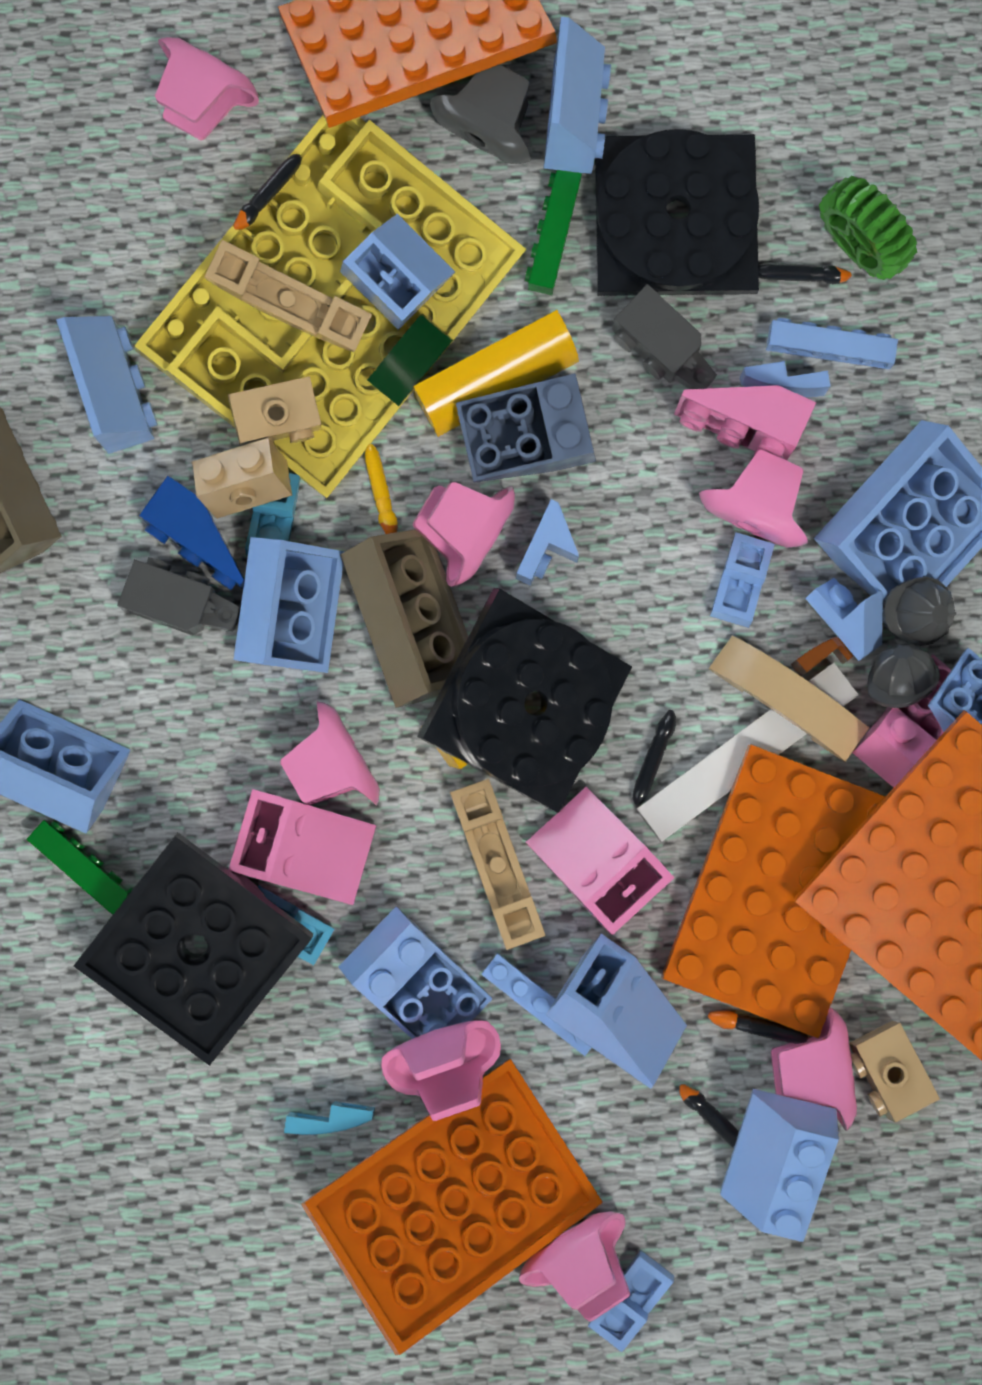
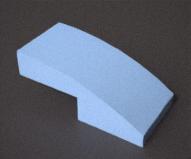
(775, 373)
(742, 580)
(647, 1285)

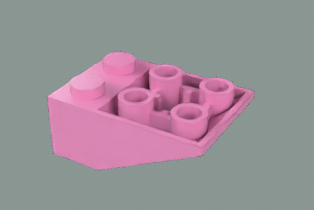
(748, 416)
(901, 736)
(302, 847)
(599, 861)

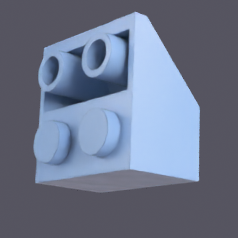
(396, 270)

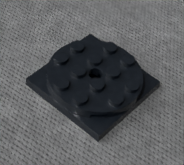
(695, 255)
(483, 709)
(185, 994)

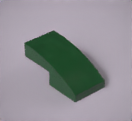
(410, 359)

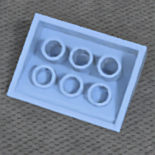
(911, 514)

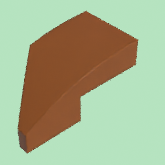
(818, 653)

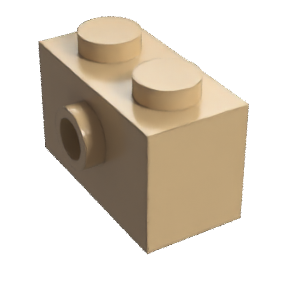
(276, 412)
(241, 478)
(892, 1071)

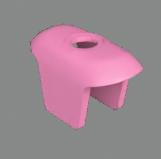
(199, 88)
(761, 500)
(463, 526)
(328, 762)
(444, 1066)
(819, 1070)
(583, 1266)

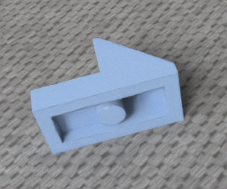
(550, 535)
(854, 624)

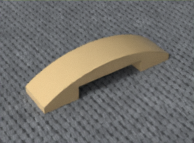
(286, 298)
(790, 697)
(497, 864)

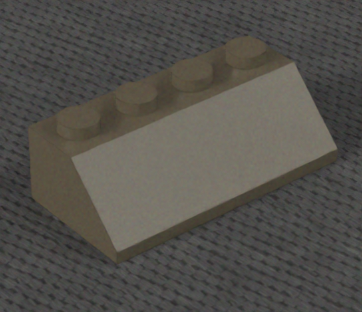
(24, 516)
(407, 612)

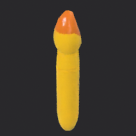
(386, 517)

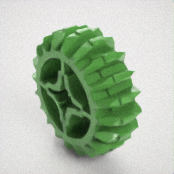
(868, 227)

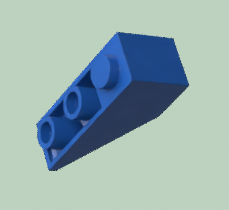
(184, 519)

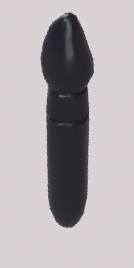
(652, 761)

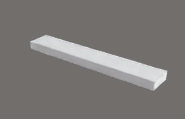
(717, 772)

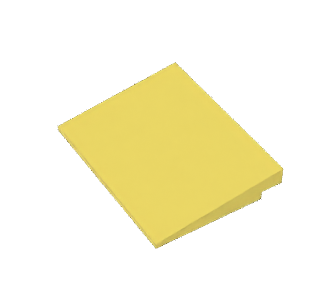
(340, 194)

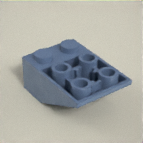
(526, 430)

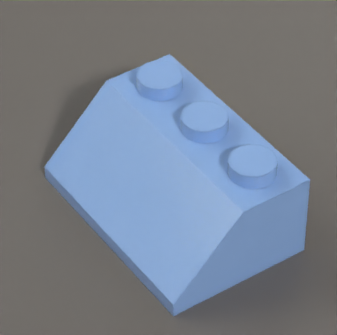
(576, 101)
(108, 381)
(288, 605)
(57, 766)
(780, 1162)

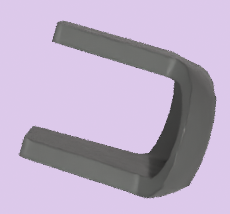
(488, 113)

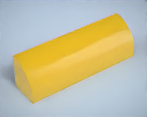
(509, 363)

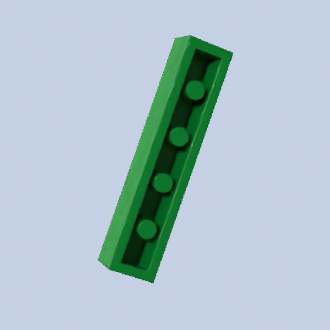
(553, 231)
(79, 866)

